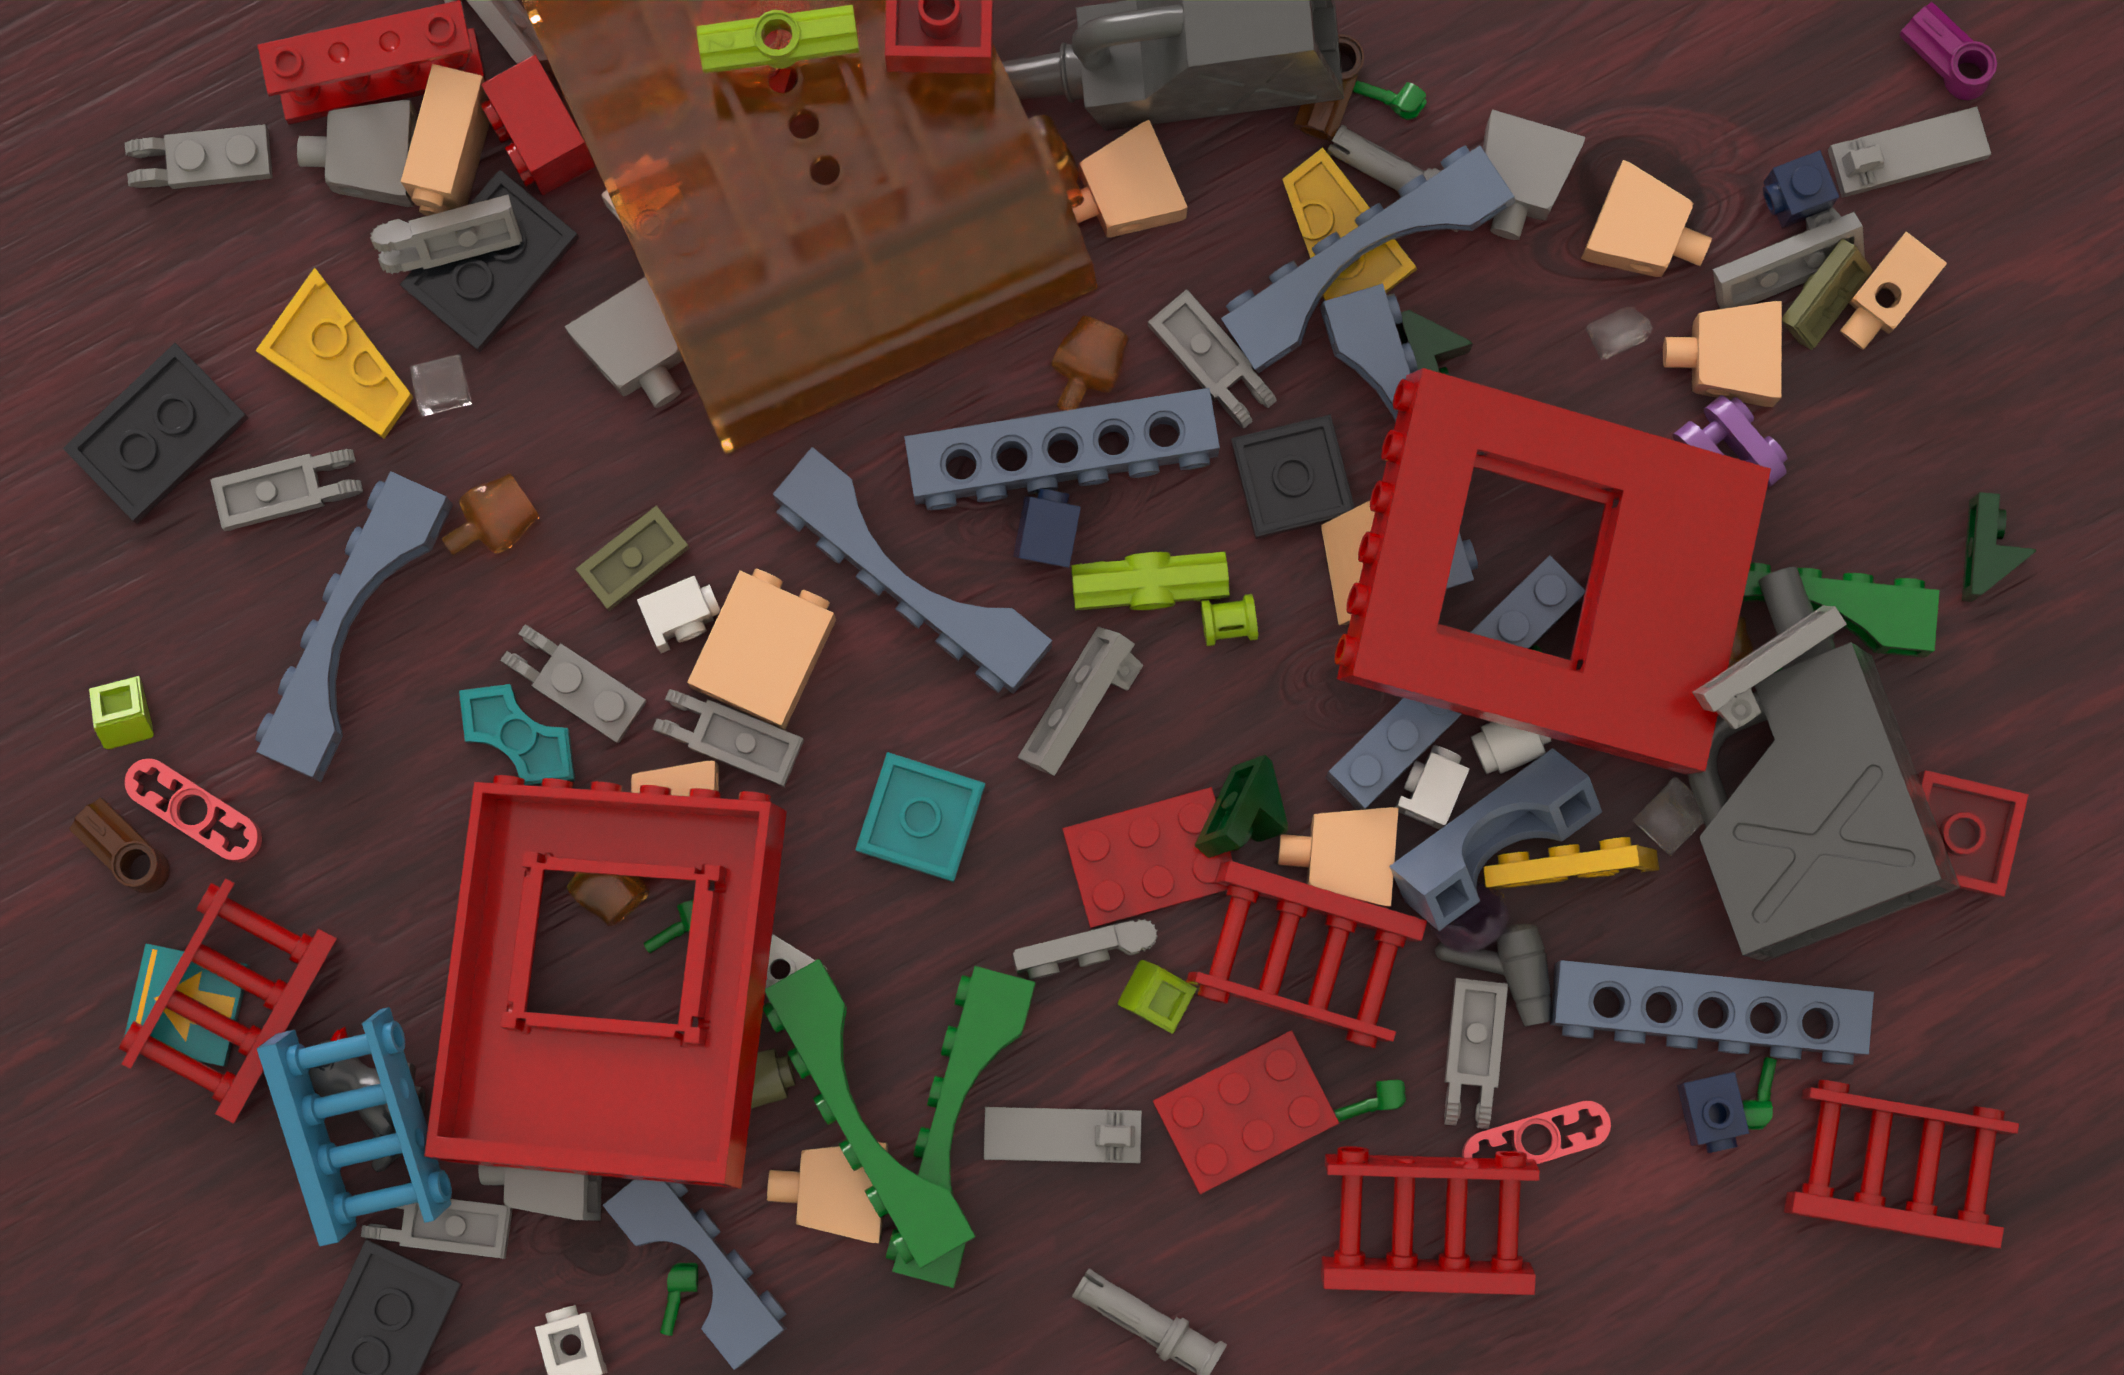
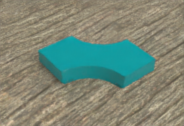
(496, 719)

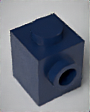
(1799, 189)
(1047, 528)
(1713, 1111)

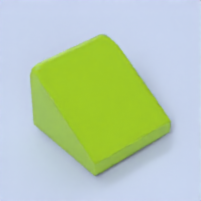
(121, 713)
(1157, 996)

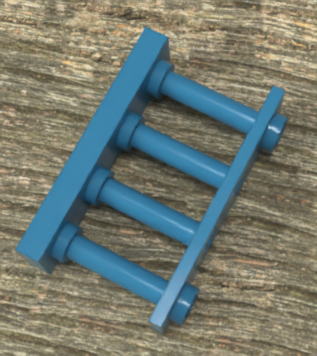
(319, 1160)

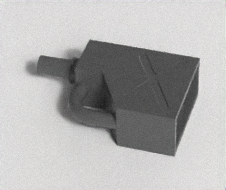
(1189, 59)
(1830, 813)

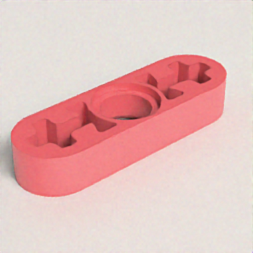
(154, 801)
(1569, 1115)

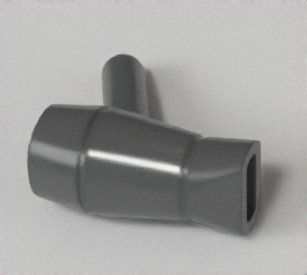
(1522, 963)

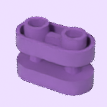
(1732, 423)

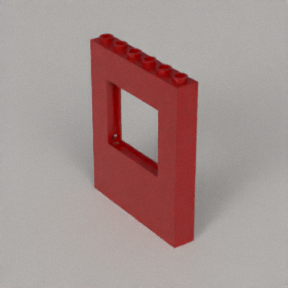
(1656, 594)
(601, 1089)

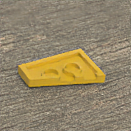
(1329, 204)
(335, 358)
(1566, 860)

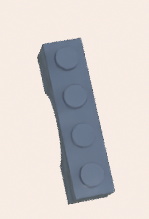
(1540, 801)
(739, 1317)

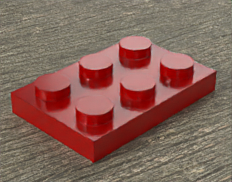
(1144, 859)
(1245, 1112)

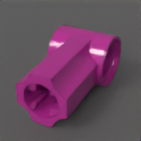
(1946, 47)

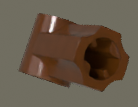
(1324, 118)
(119, 845)

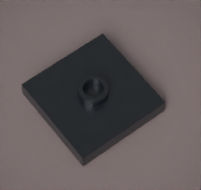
(1292, 476)

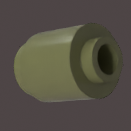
(772, 1078)

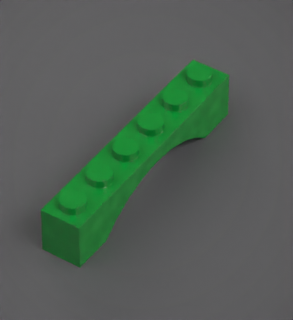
(1883, 616)
(814, 1018)
(991, 1019)

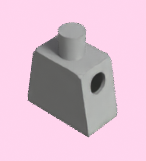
(364, 151)
(1533, 165)
(630, 343)
(547, 1192)

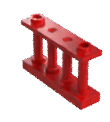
(368, 60)
(1342, 918)
(279, 997)
(1869, 1206)
(1401, 1267)

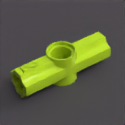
(742, 44)
(1150, 581)

